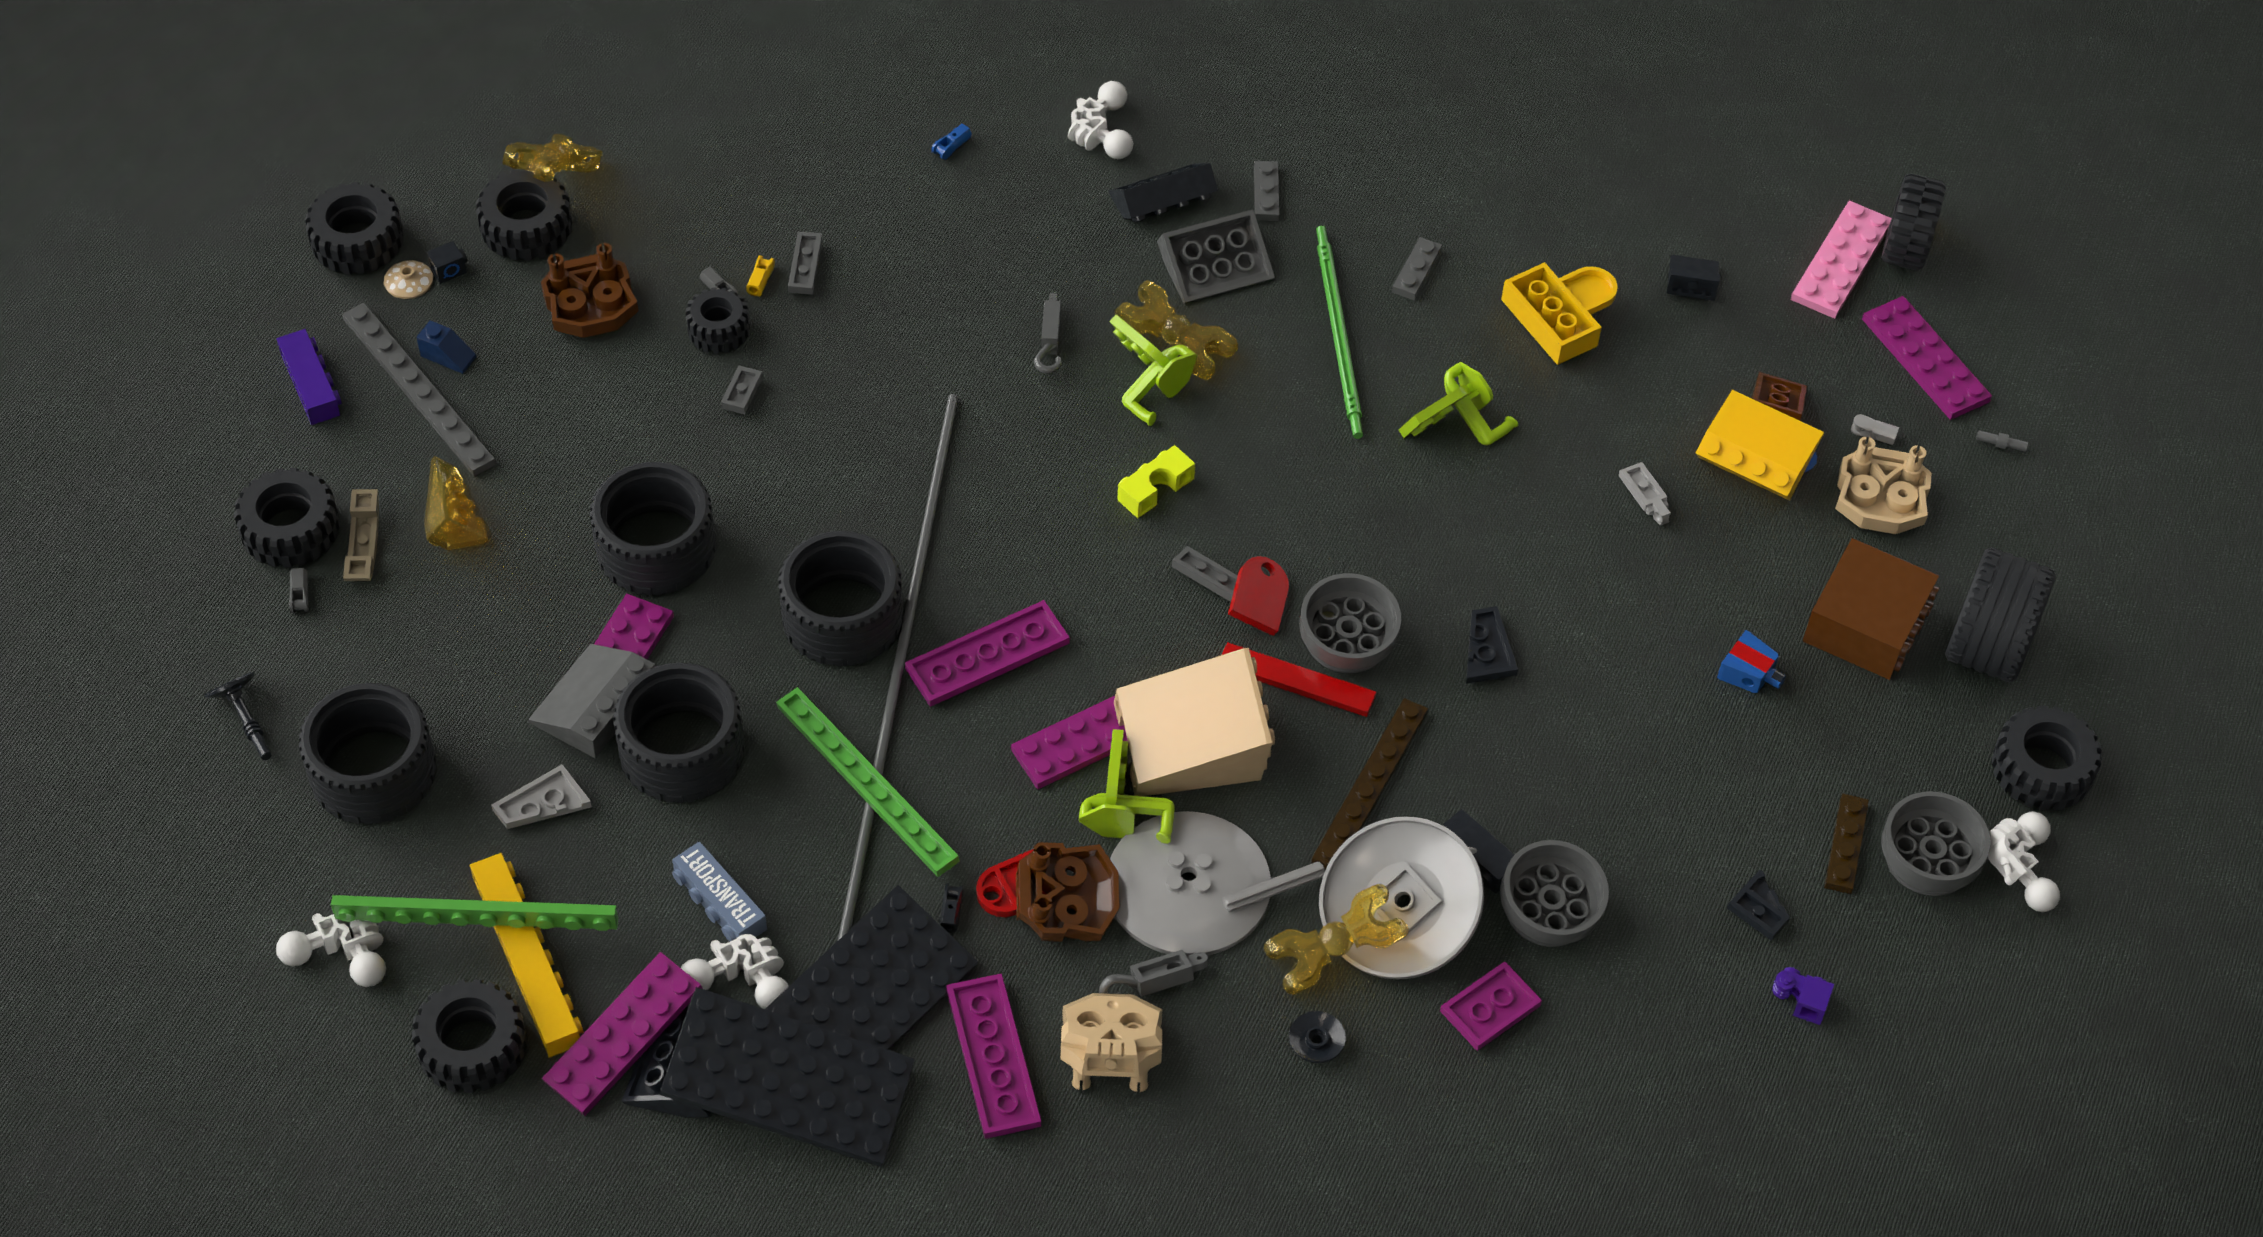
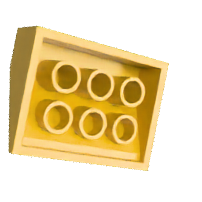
(1759, 444)

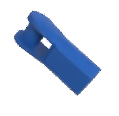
(949, 143)

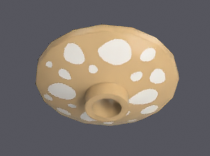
(408, 279)

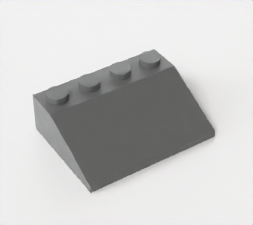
(1216, 256)
(585, 698)

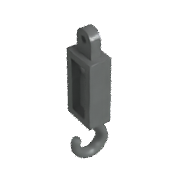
(1050, 335)
(1159, 973)

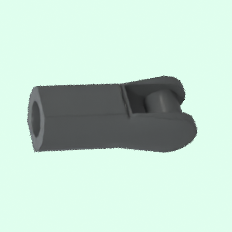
(713, 280)
(298, 590)

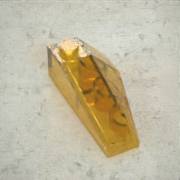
(449, 512)

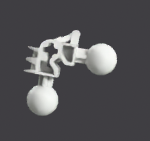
(1090, 122)
(2016, 863)
(737, 956)
(366, 967)

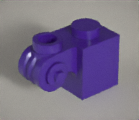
(1810, 992)

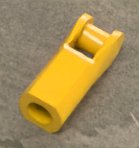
(760, 276)

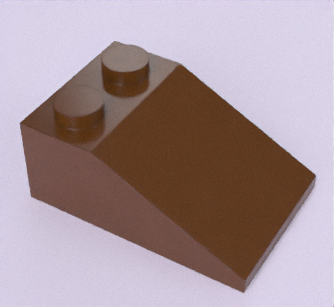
(1780, 394)

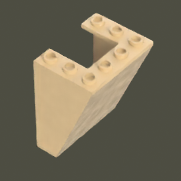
(1196, 726)

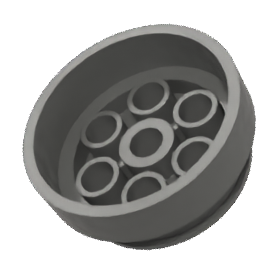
(1343, 650)
(1931, 816)
(1565, 867)

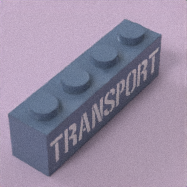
(718, 893)

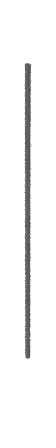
(895, 682)

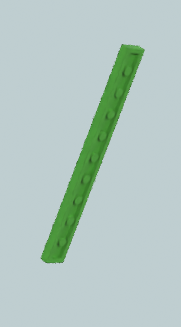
(868, 782)
(474, 912)

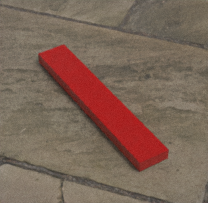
(1310, 683)

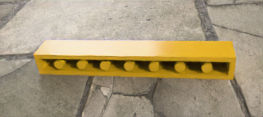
(528, 960)

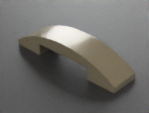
(363, 535)

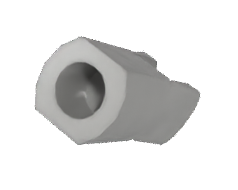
(1874, 429)

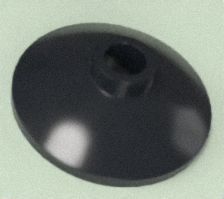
(1321, 1027)

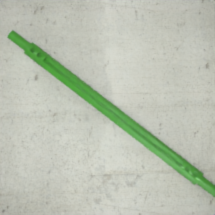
(1346, 371)

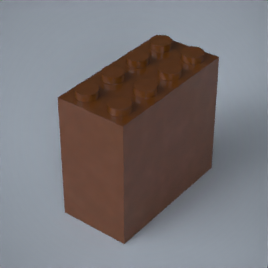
(1872, 609)

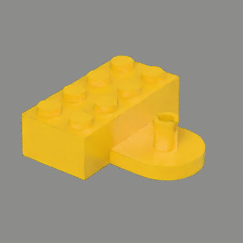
(1560, 308)

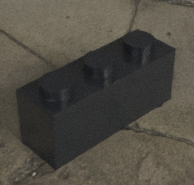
(1490, 854)

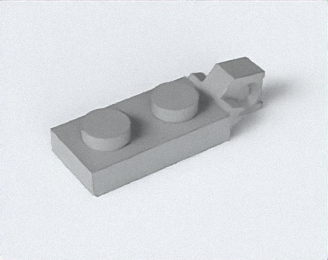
(1646, 492)

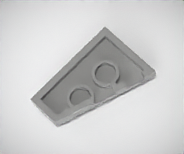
(542, 799)

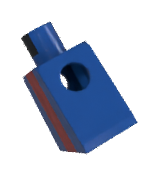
(1751, 665)

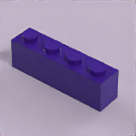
(309, 377)

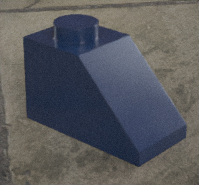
(444, 347)

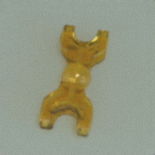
(552, 157)
(1158, 318)
(1336, 938)

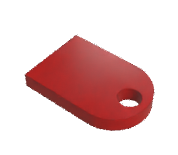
(1260, 597)
(1002, 880)

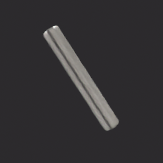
(1273, 886)

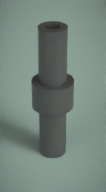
(2001, 440)

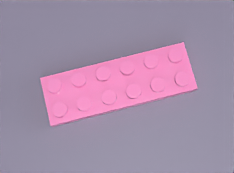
(1841, 259)

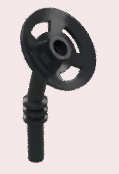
(251, 727)

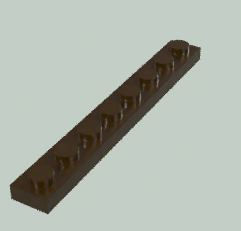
(1372, 779)

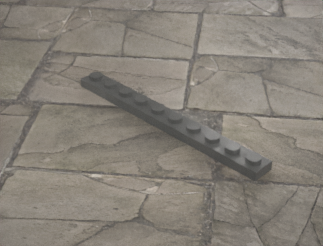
(419, 389)

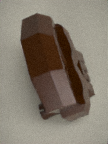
(588, 293)
(1090, 892)

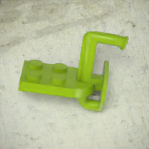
(1166, 371)
(1468, 399)
(1114, 811)

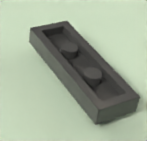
(1266, 191)
(805, 263)
(1416, 268)
(1205, 572)

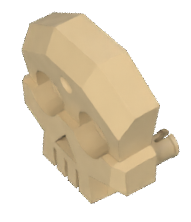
(1885, 478)
(1111, 1038)

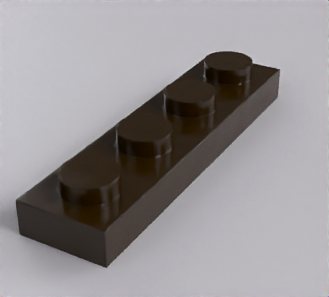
(1846, 843)

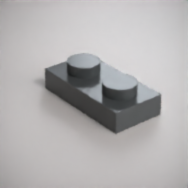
(741, 389)

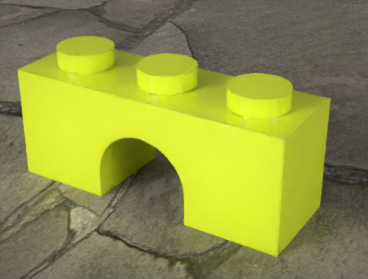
(1169, 468)

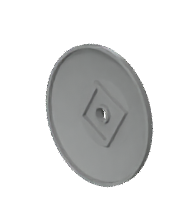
(1411, 860)
(1183, 914)

